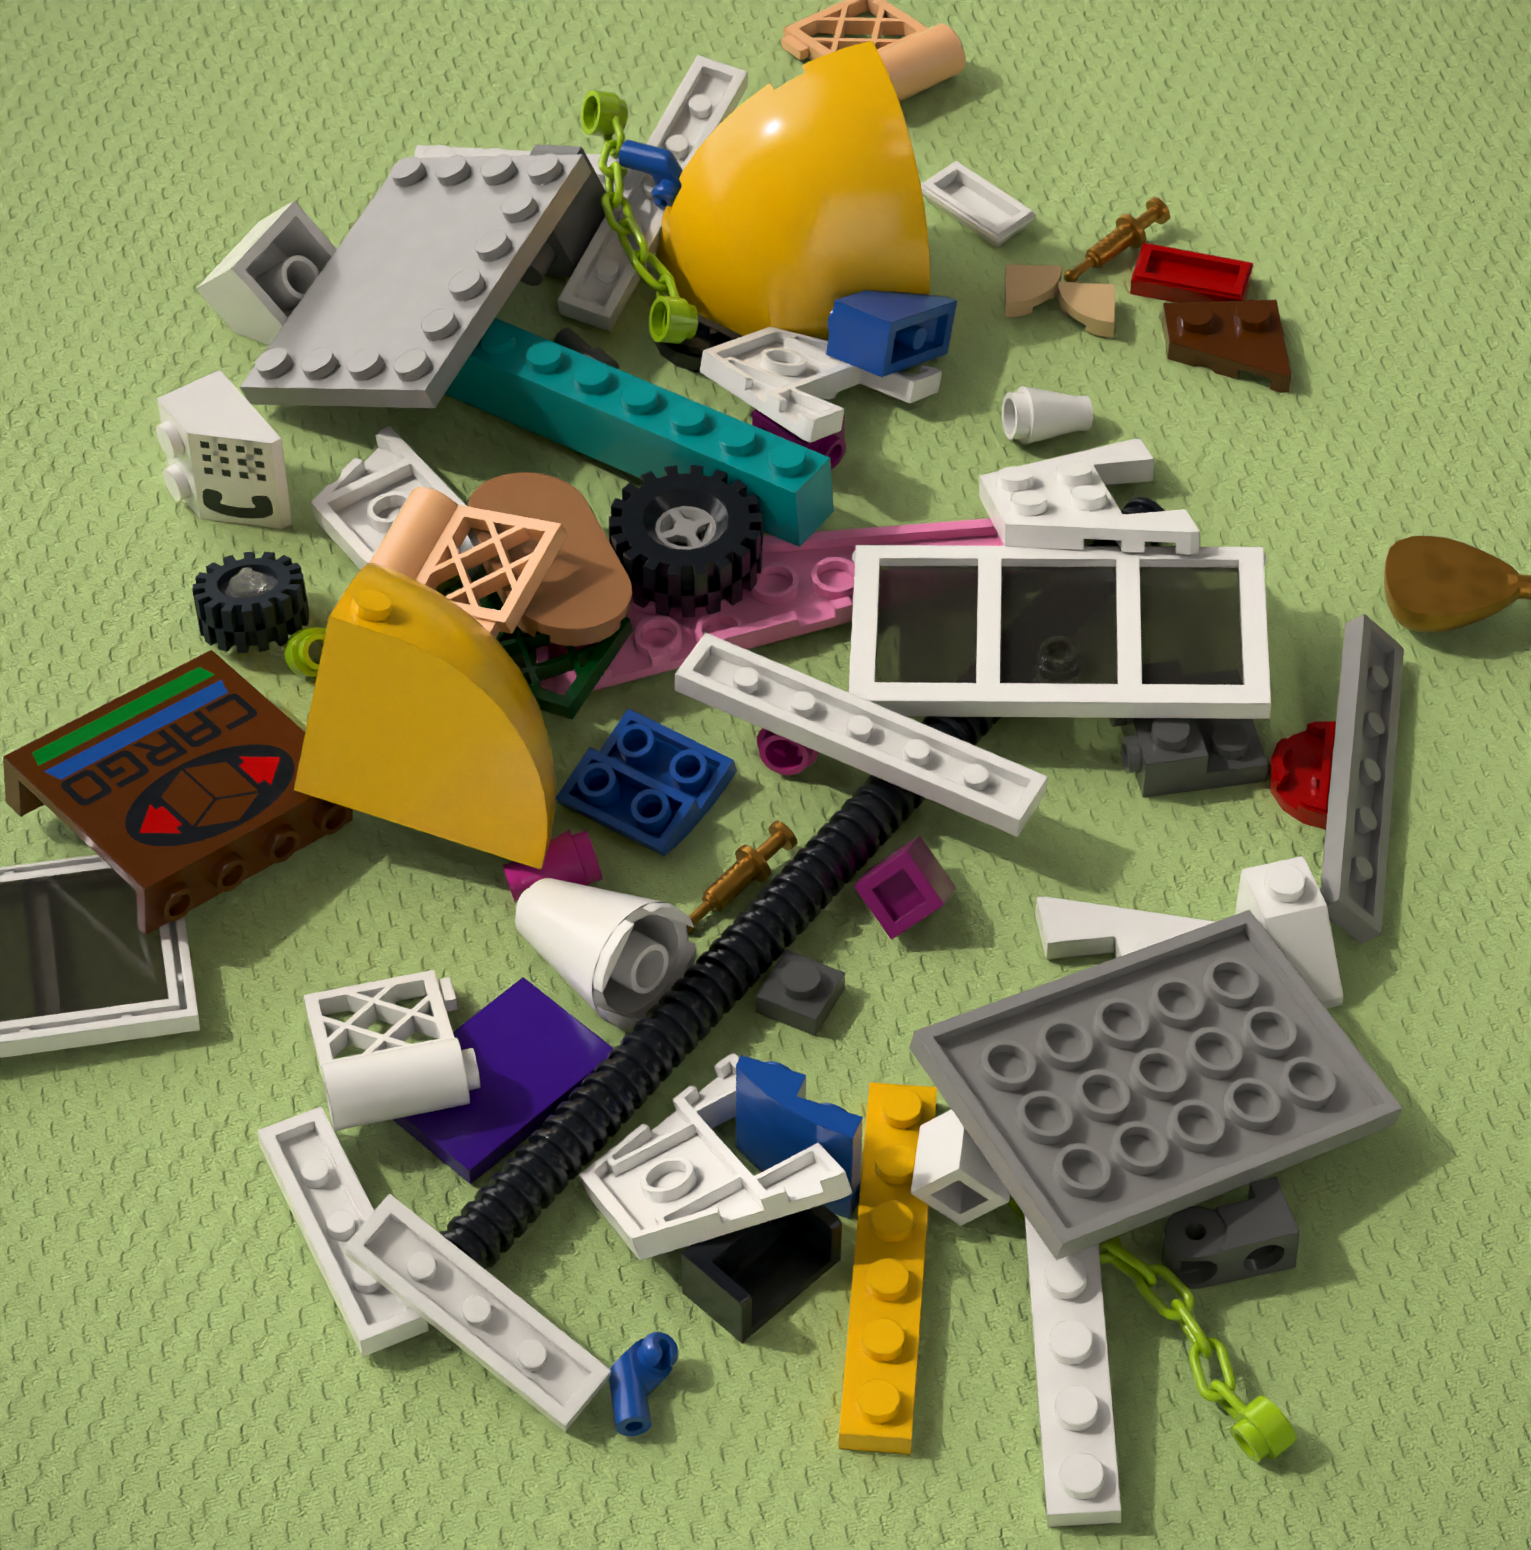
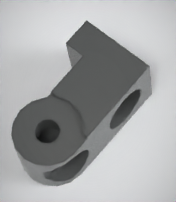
(1233, 1239)

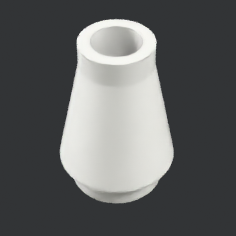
(1044, 414)

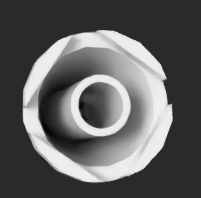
(607, 945)

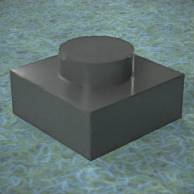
(800, 992)

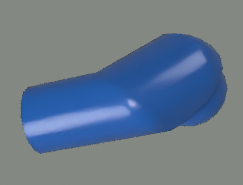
(659, 164)
(636, 1376)

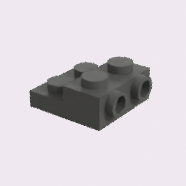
(1191, 753)

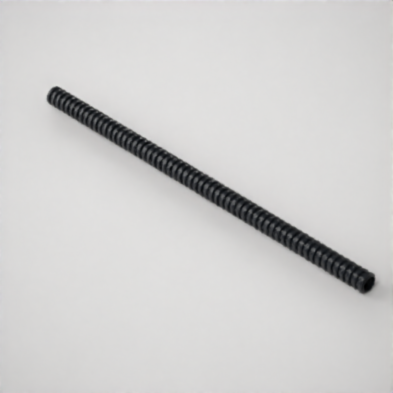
(696, 1003)

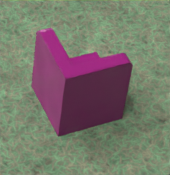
(905, 887)

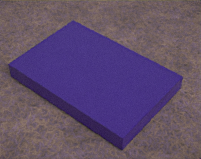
(527, 1065)

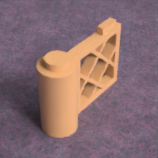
(912, 62)
(427, 544)

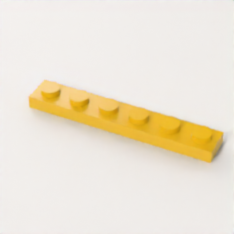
(886, 1276)

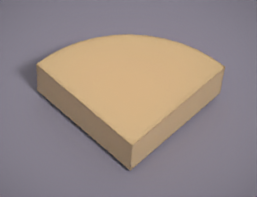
(1029, 287)
(1089, 304)

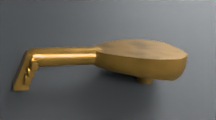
(1447, 584)

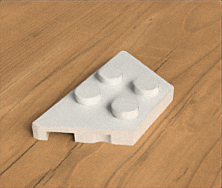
(371, 493)

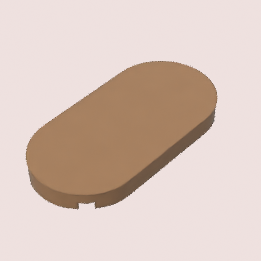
(586, 584)

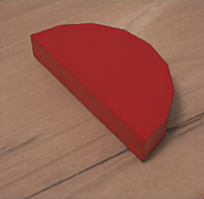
(1302, 773)

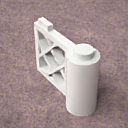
(391, 1075)

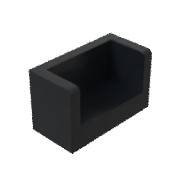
(761, 1268)

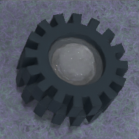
(250, 601)

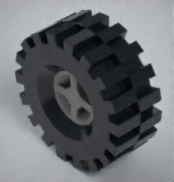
(687, 540)

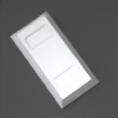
(977, 203)

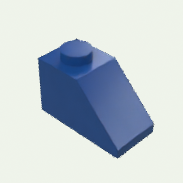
(889, 329)

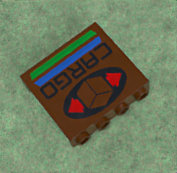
(177, 786)

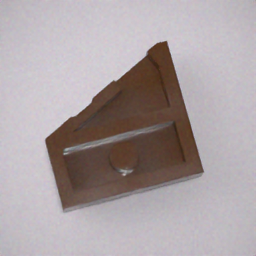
(1228, 338)

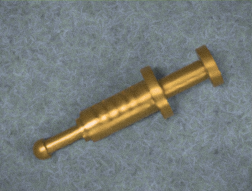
(1127, 233)
(750, 866)

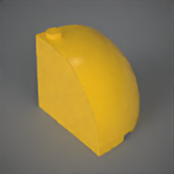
(801, 202)
(428, 722)

